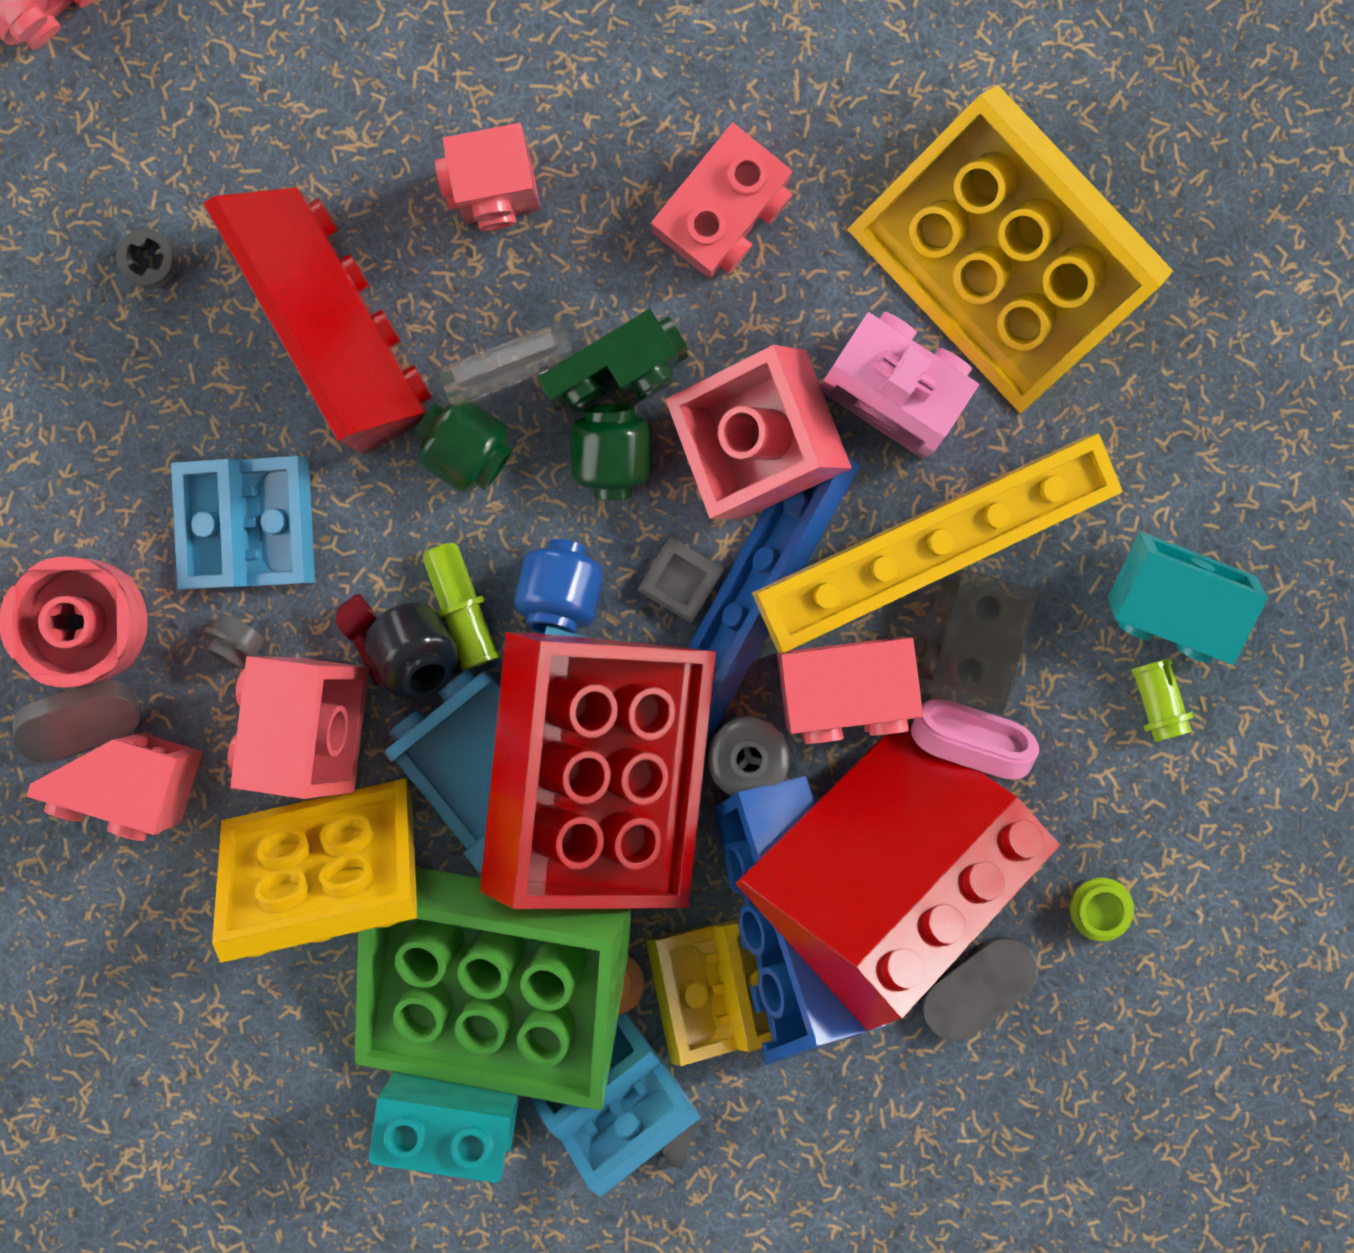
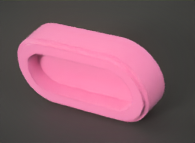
(975, 739)

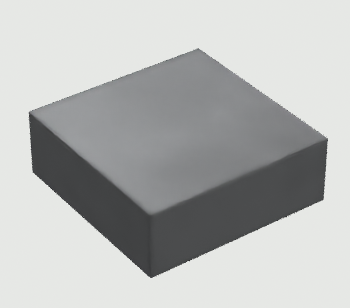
(680, 579)

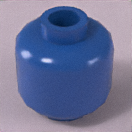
(558, 587)

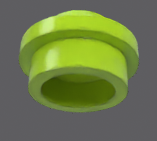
(1101, 909)

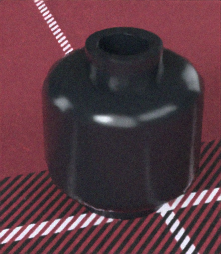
(411, 650)

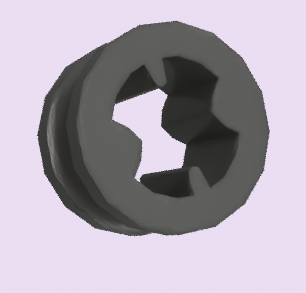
(143, 239)

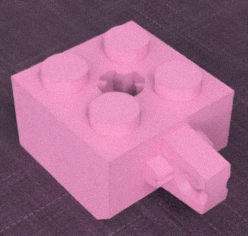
(900, 384)

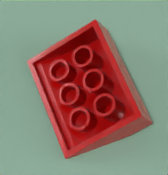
(321, 314)
(596, 773)
(896, 874)

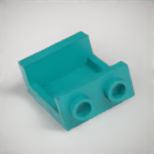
(443, 1128)

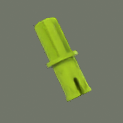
(460, 605)

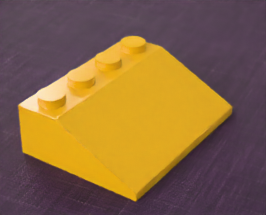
(1009, 248)

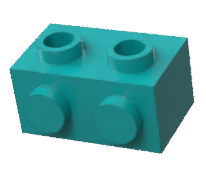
(1186, 600)

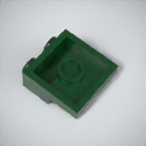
(633, 355)

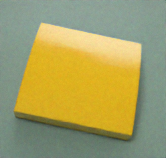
(706, 992)

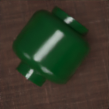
(463, 445)
(611, 450)

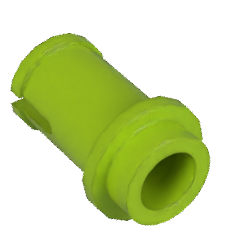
(1162, 700)

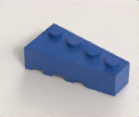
(797, 1002)

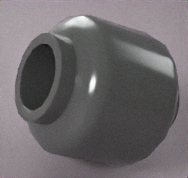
(743, 733)

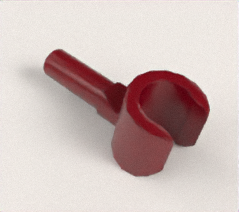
(352, 620)

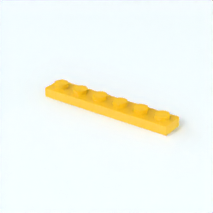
(937, 542)

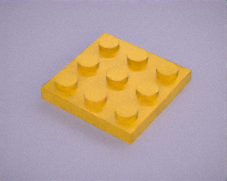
(315, 871)

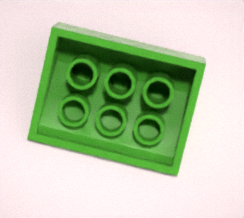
(493, 993)

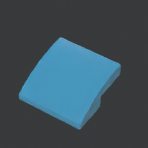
(243, 522)
(638, 1118)

